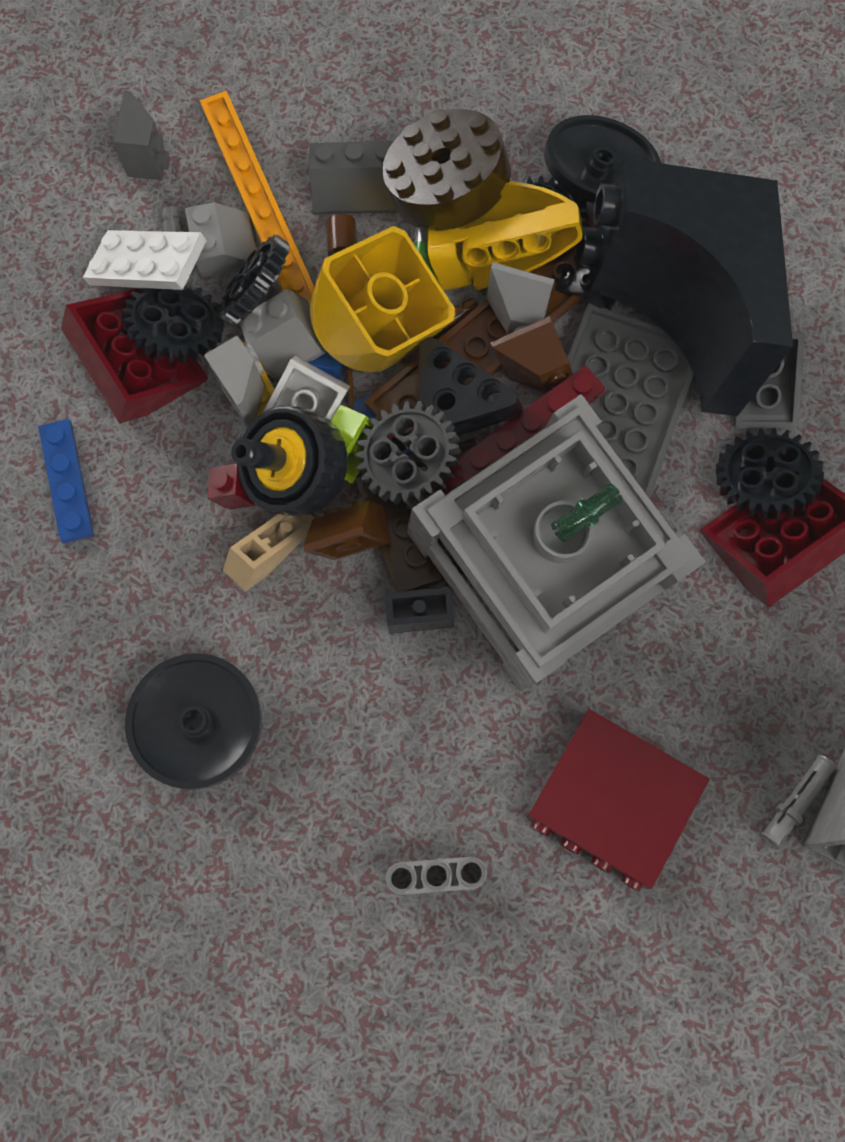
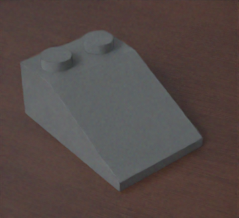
(779, 397)

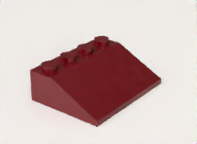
(124, 376)
(780, 554)

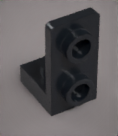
(579, 287)

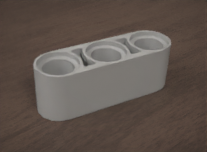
(419, 870)

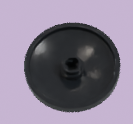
(591, 151)
(193, 721)

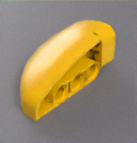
(520, 232)

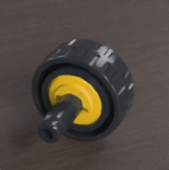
(291, 460)

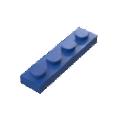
(66, 481)

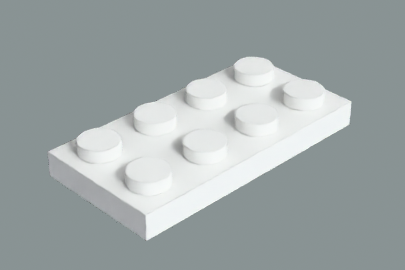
(145, 259)

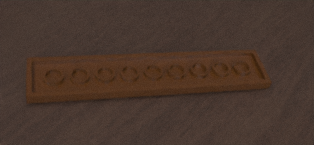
(472, 341)

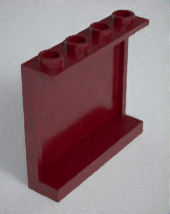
(617, 801)

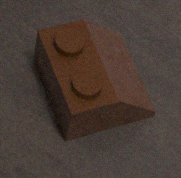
(348, 530)

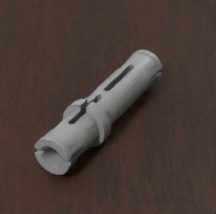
(791, 811)

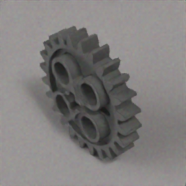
(387, 474)

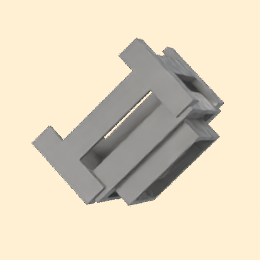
(541, 589)

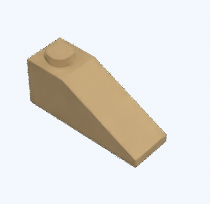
(265, 549)

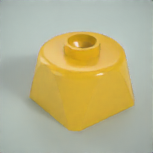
(377, 302)

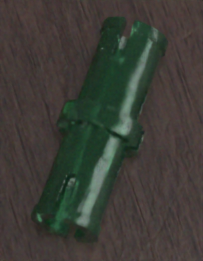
(587, 512)

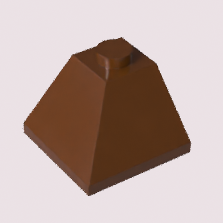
(534, 356)

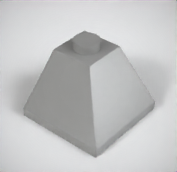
(518, 296)

